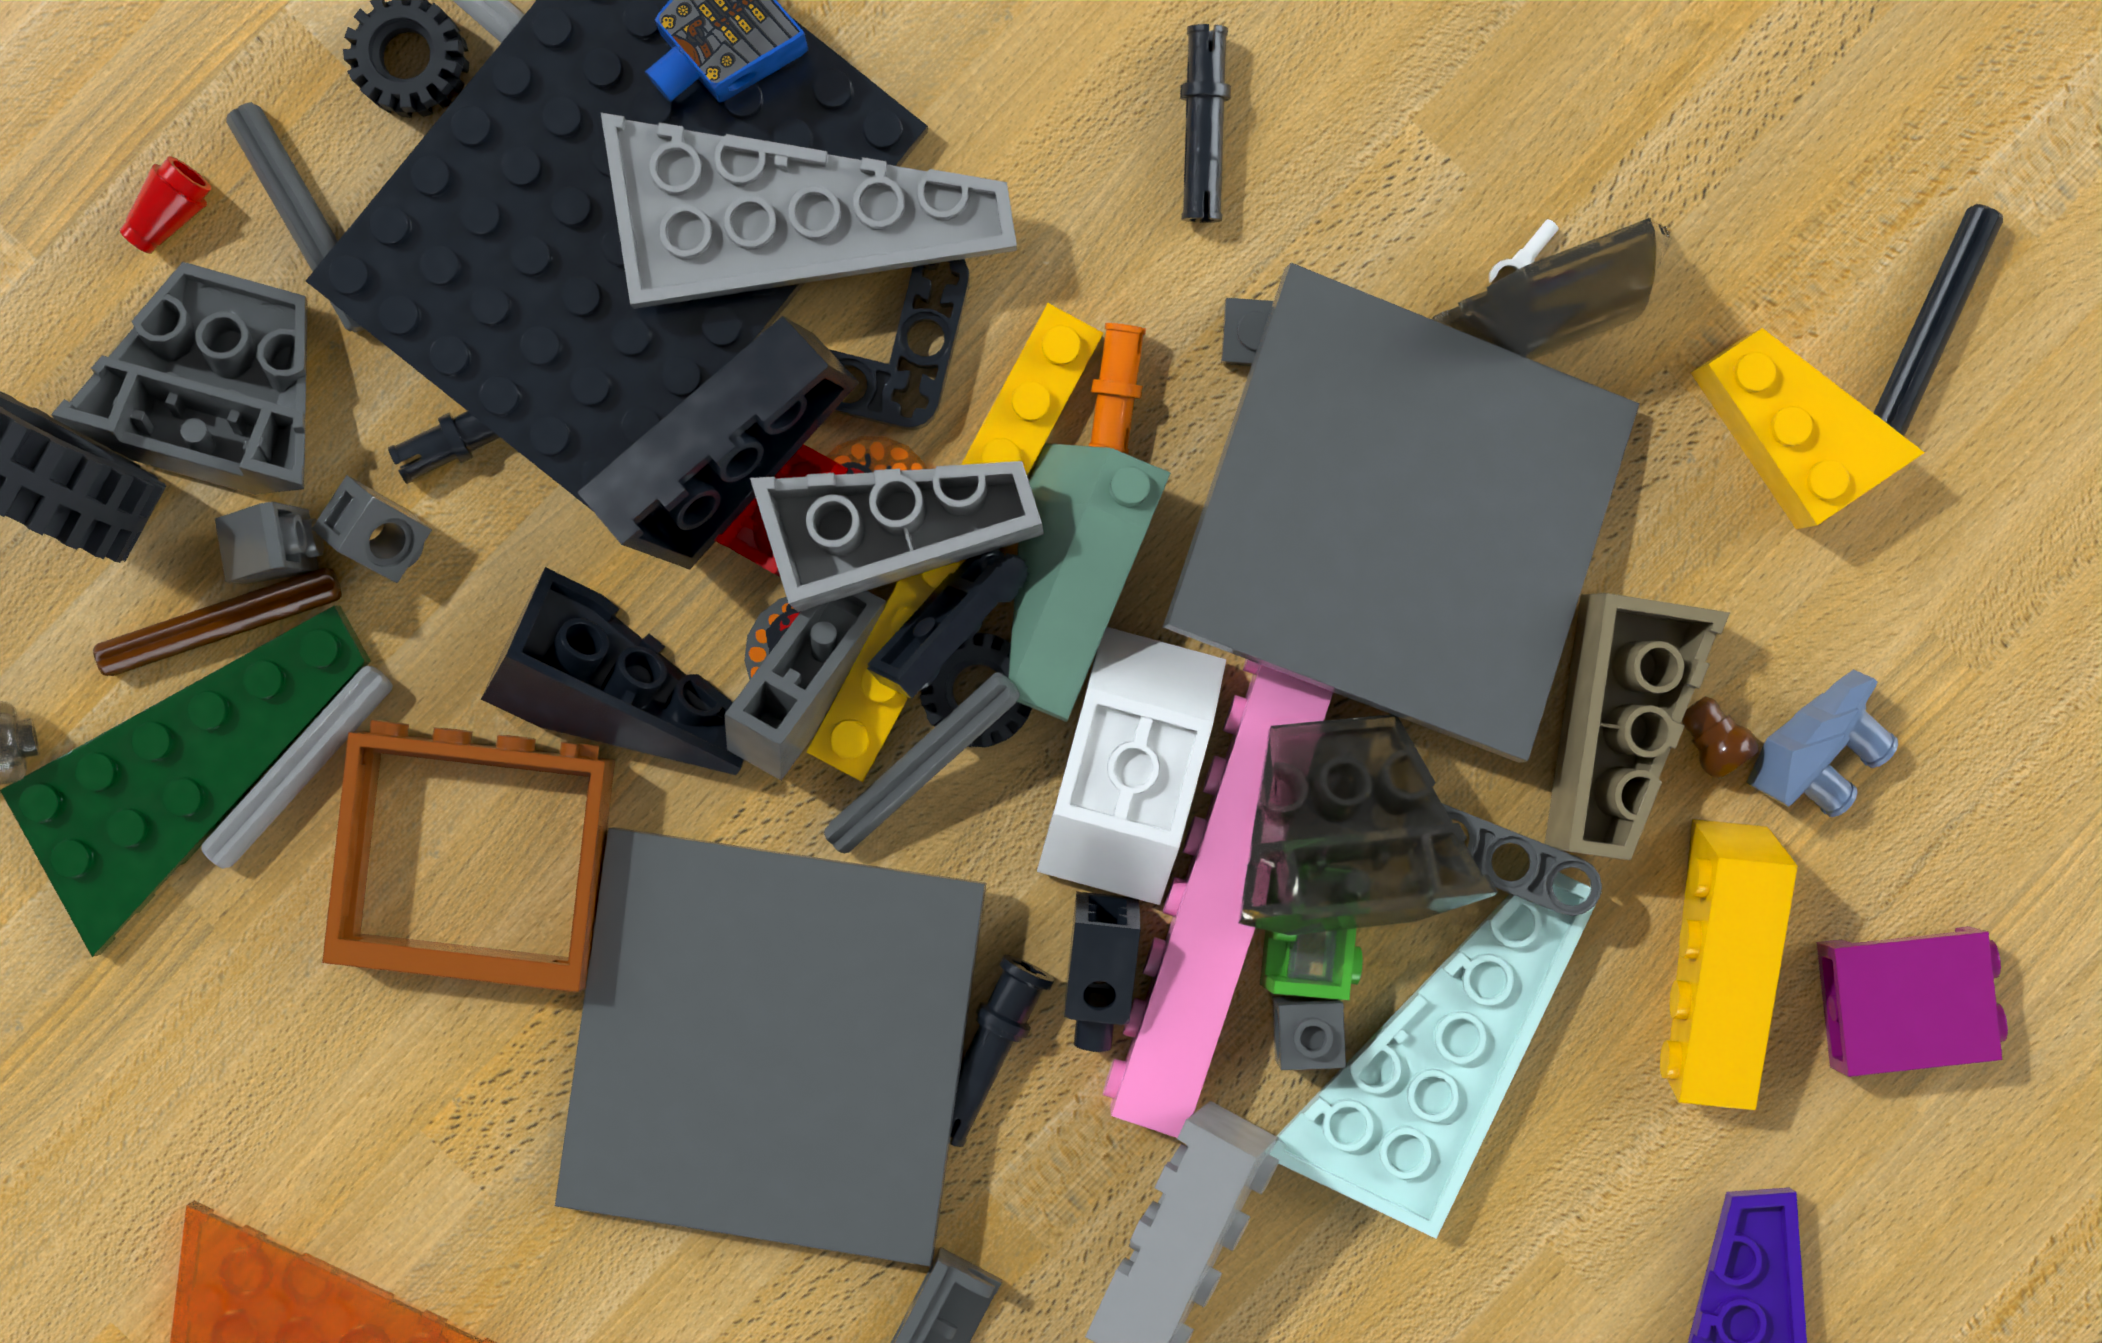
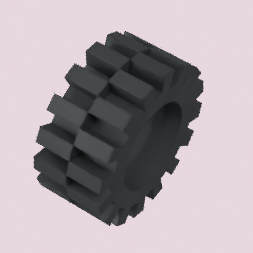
(428, 87)
(939, 697)

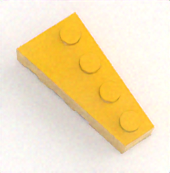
(1727, 963)

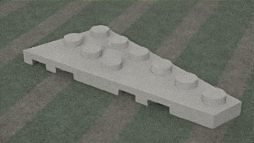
(759, 214)

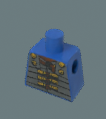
(723, 45)

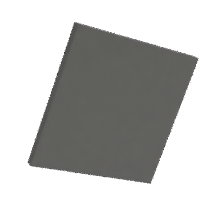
(1403, 514)
(770, 1045)

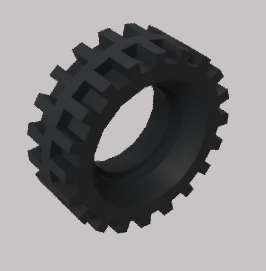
(71, 484)

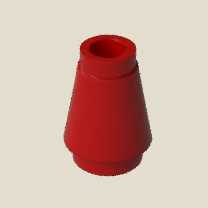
(164, 204)

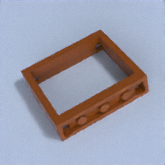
(343, 935)

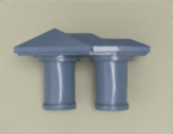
(1801, 751)

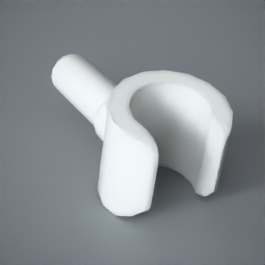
(1530, 250)

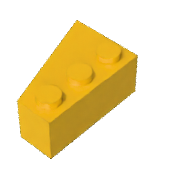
(1800, 428)

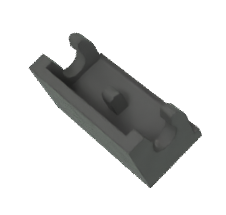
(948, 1302)

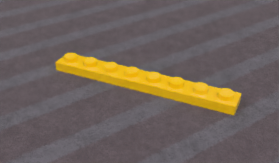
(1011, 432)

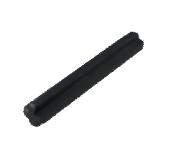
(1938, 316)

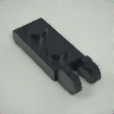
(947, 620)

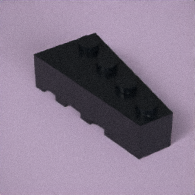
(696, 464)

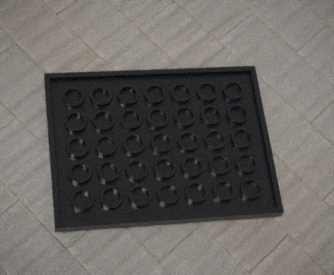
(502, 241)

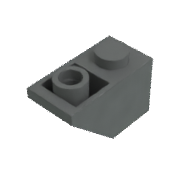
(268, 543)

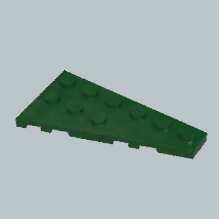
(155, 787)

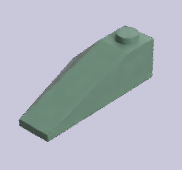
(1093, 523)

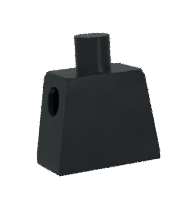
(1101, 950)

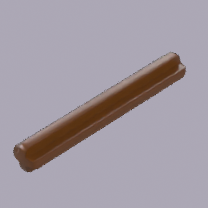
(217, 622)

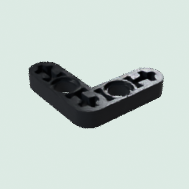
(886, 379)

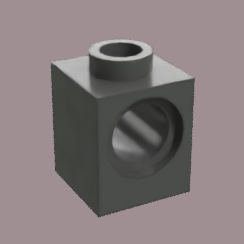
(354, 516)
(1308, 1033)

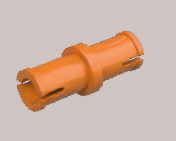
(1117, 386)

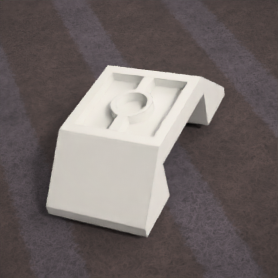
(1133, 766)

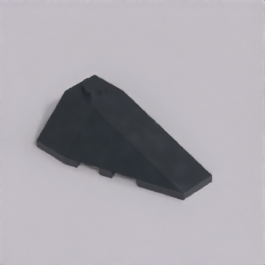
(596, 679)

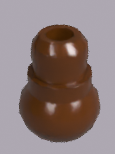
(1718, 738)

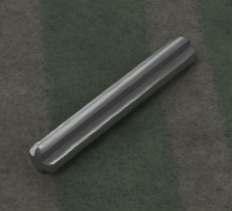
(285, 189)
(922, 762)

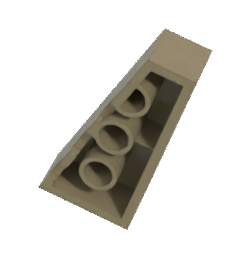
(1623, 715)

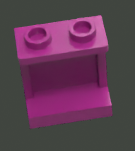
(1911, 1002)

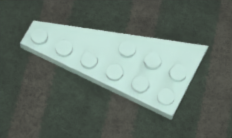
(1428, 1083)

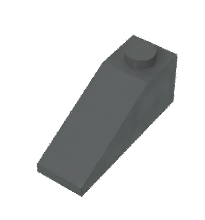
(799, 682)

